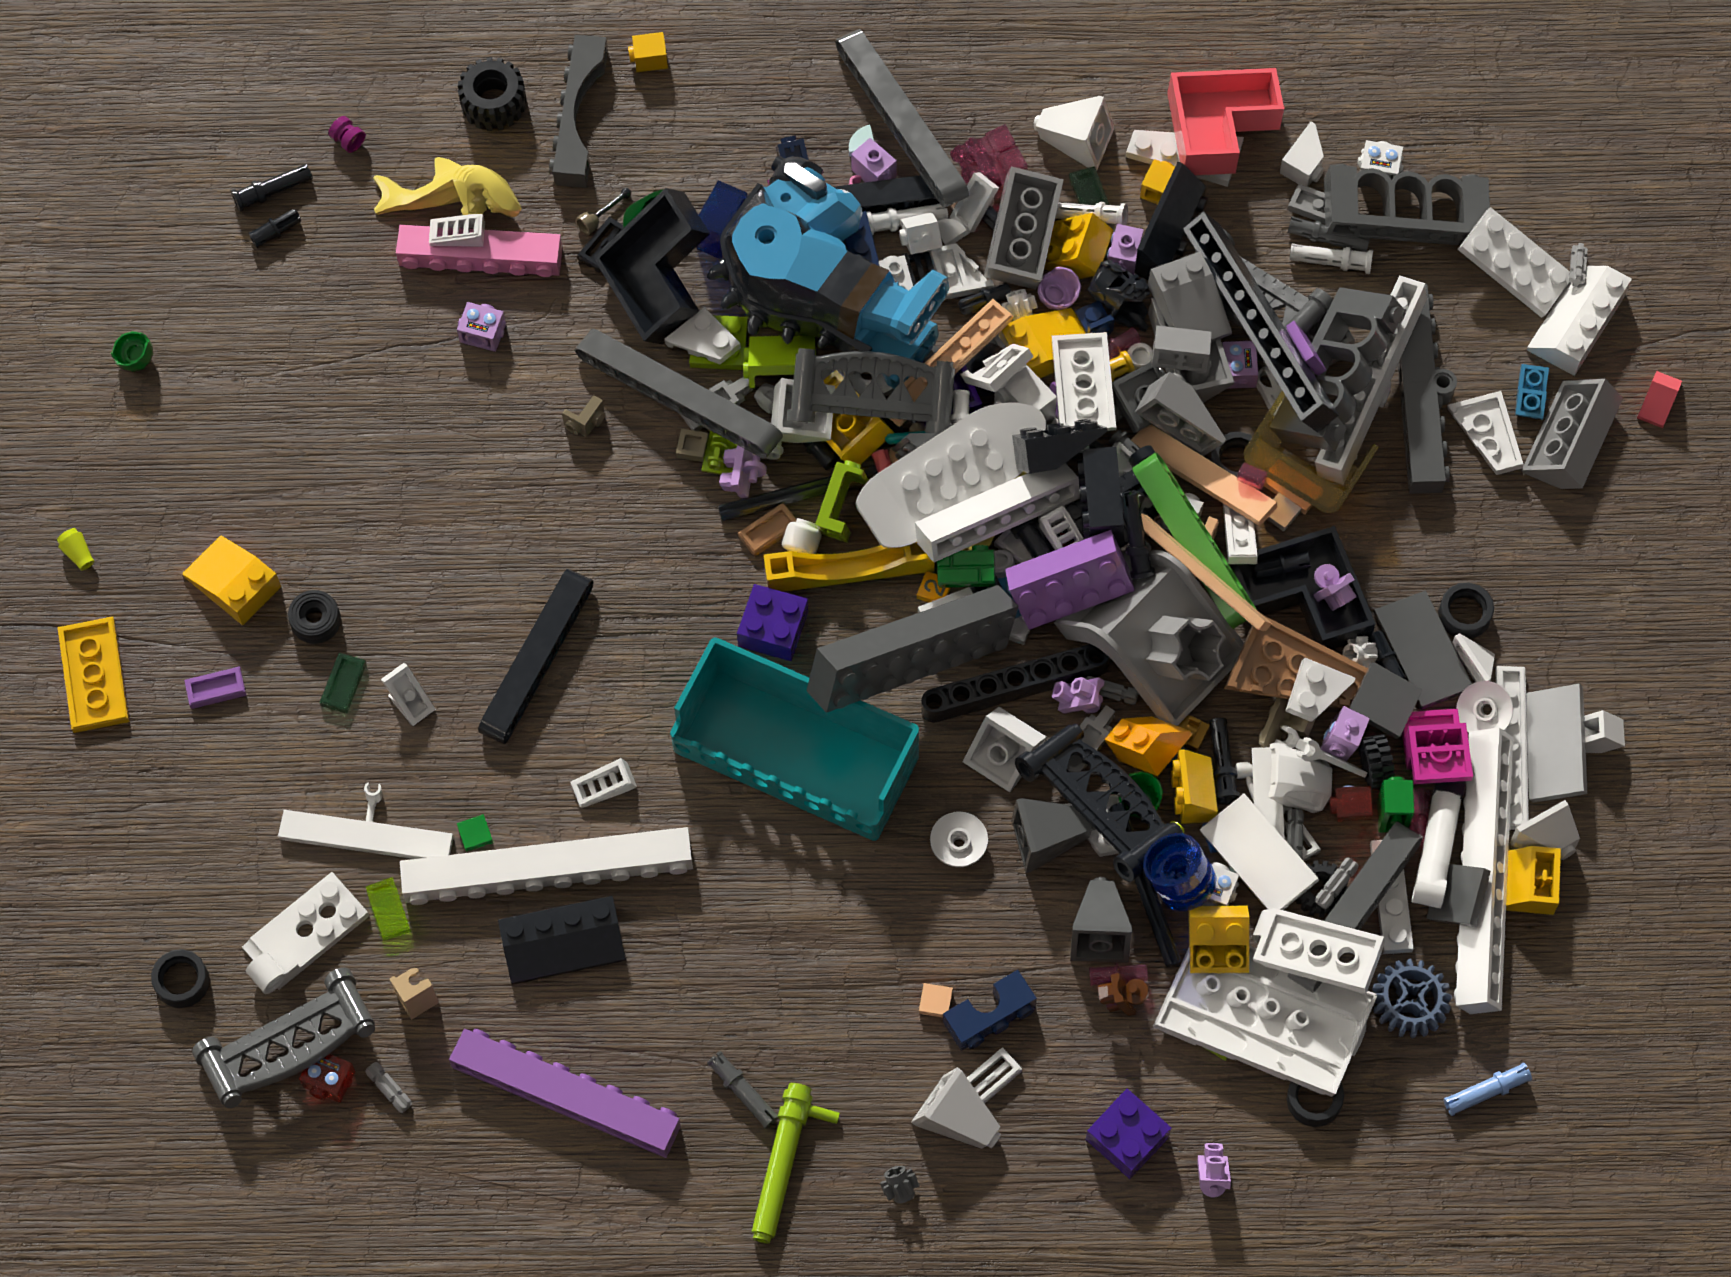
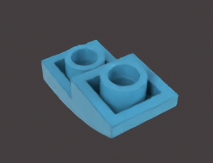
(1531, 391)

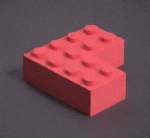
(1214, 106)

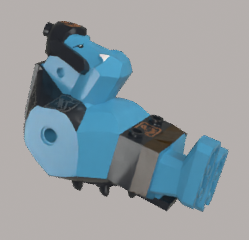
(800, 280)

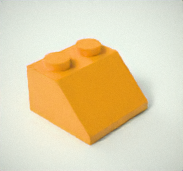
(1146, 742)

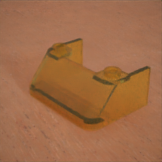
(1296, 474)

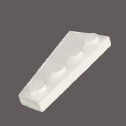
(1162, 146)

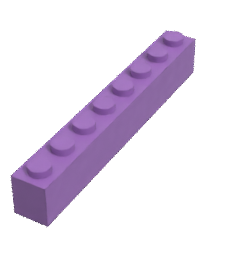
(565, 1092)

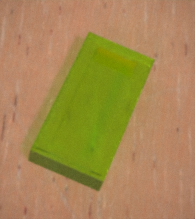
(388, 909)

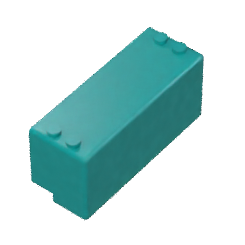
(772, 735)

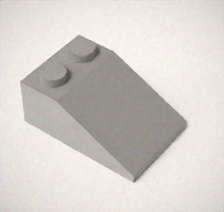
(1189, 296)
(1180, 413)

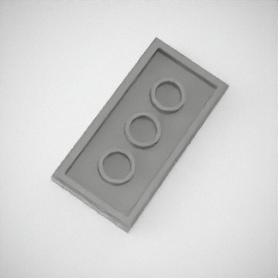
(1556, 743)

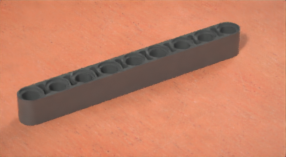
(902, 118)
(679, 393)

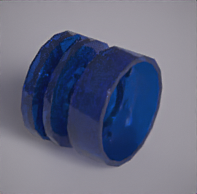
(1180, 871)

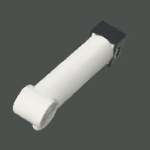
(1438, 843)

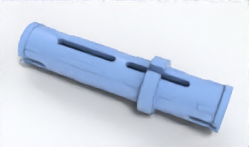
(1489, 1088)

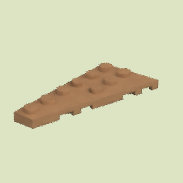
(1272, 660)

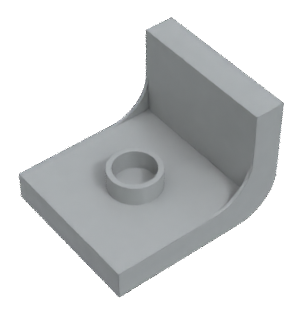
(1162, 637)

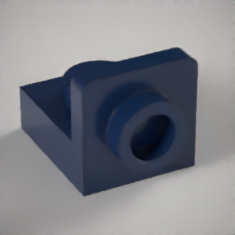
(792, 147)
(1095, 319)

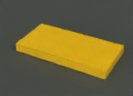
(93, 674)

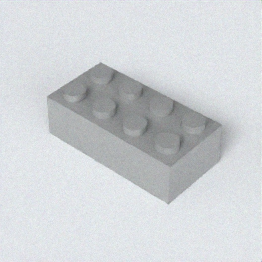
(1023, 228)

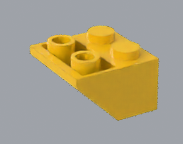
(1078, 244)
(1194, 787)
(1533, 880)
(1219, 939)

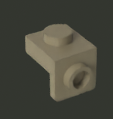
(591, 416)

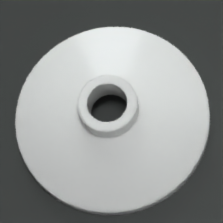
(1473, 700)
(963, 827)

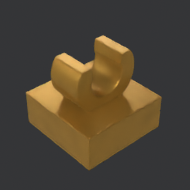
(1198, 729)

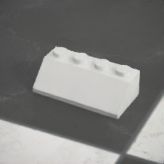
(1579, 318)

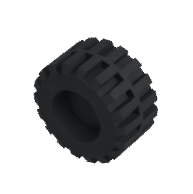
(488, 76)

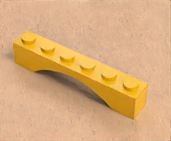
(801, 570)

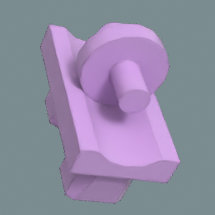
(745, 471)
(1335, 589)
(1079, 695)
(1213, 1170)

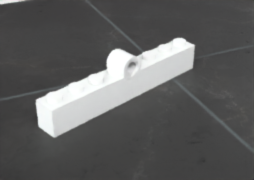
(1337, 465)

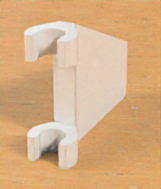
(1313, 752)

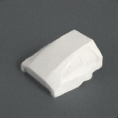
(1299, 782)

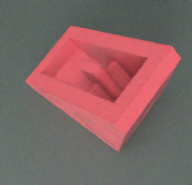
(1659, 399)

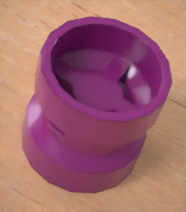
(345, 133)

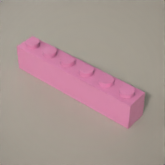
(501, 252)

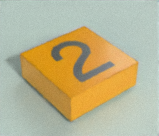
(929, 588)

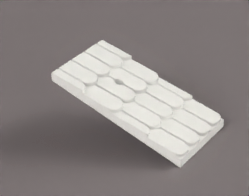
(1268, 1022)

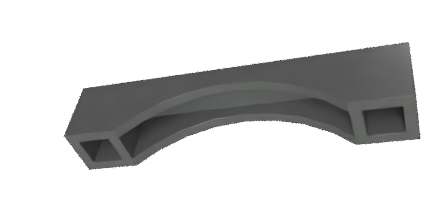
(587, 65)

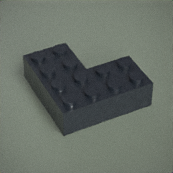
(643, 260)
(1298, 587)

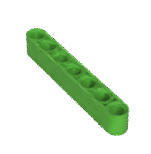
(1188, 529)

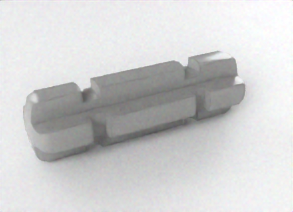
(1578, 264)
(1336, 883)
(388, 1087)

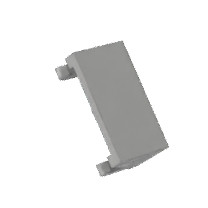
(1181, 349)

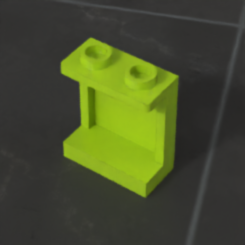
(773, 356)
(834, 498)

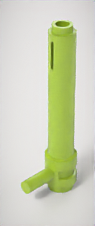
(791, 1119)

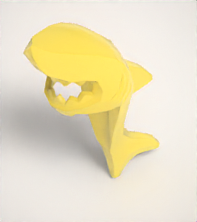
(452, 183)

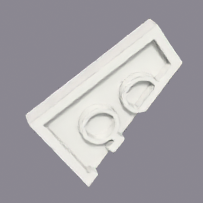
(1490, 430)

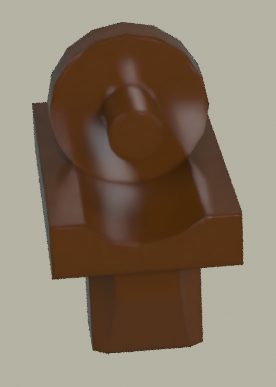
(1122, 994)

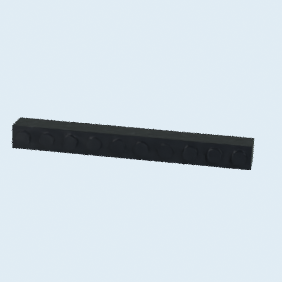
(1261, 323)

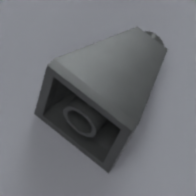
(1046, 831)
(1101, 925)

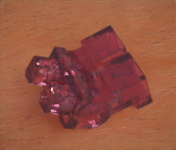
(978, 156)

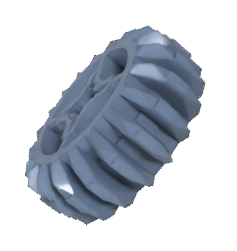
(1429, 982)

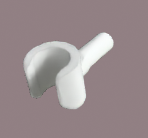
(1245, 770)
(372, 799)

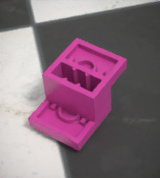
(1437, 747)

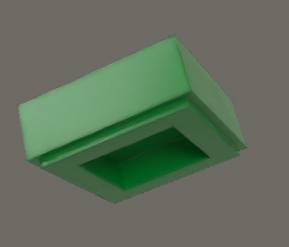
(474, 832)

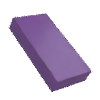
(1305, 348)
(215, 687)

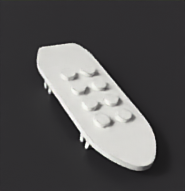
(945, 471)

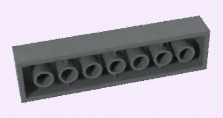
(911, 648)

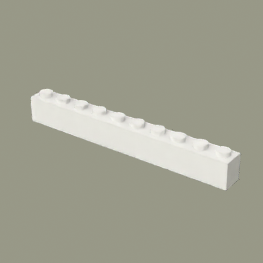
(1486, 846)
(546, 865)

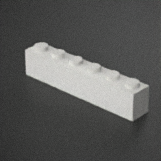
(995, 511)

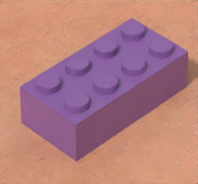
(1069, 579)

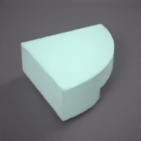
(859, 138)

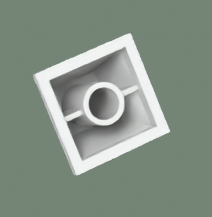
(1078, 129)
(958, 1112)

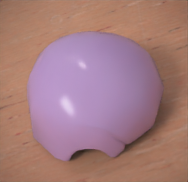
(1059, 288)

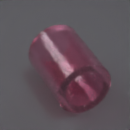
(1252, 476)

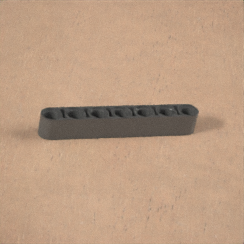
(1369, 887)

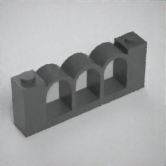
(1342, 215)
(1348, 309)

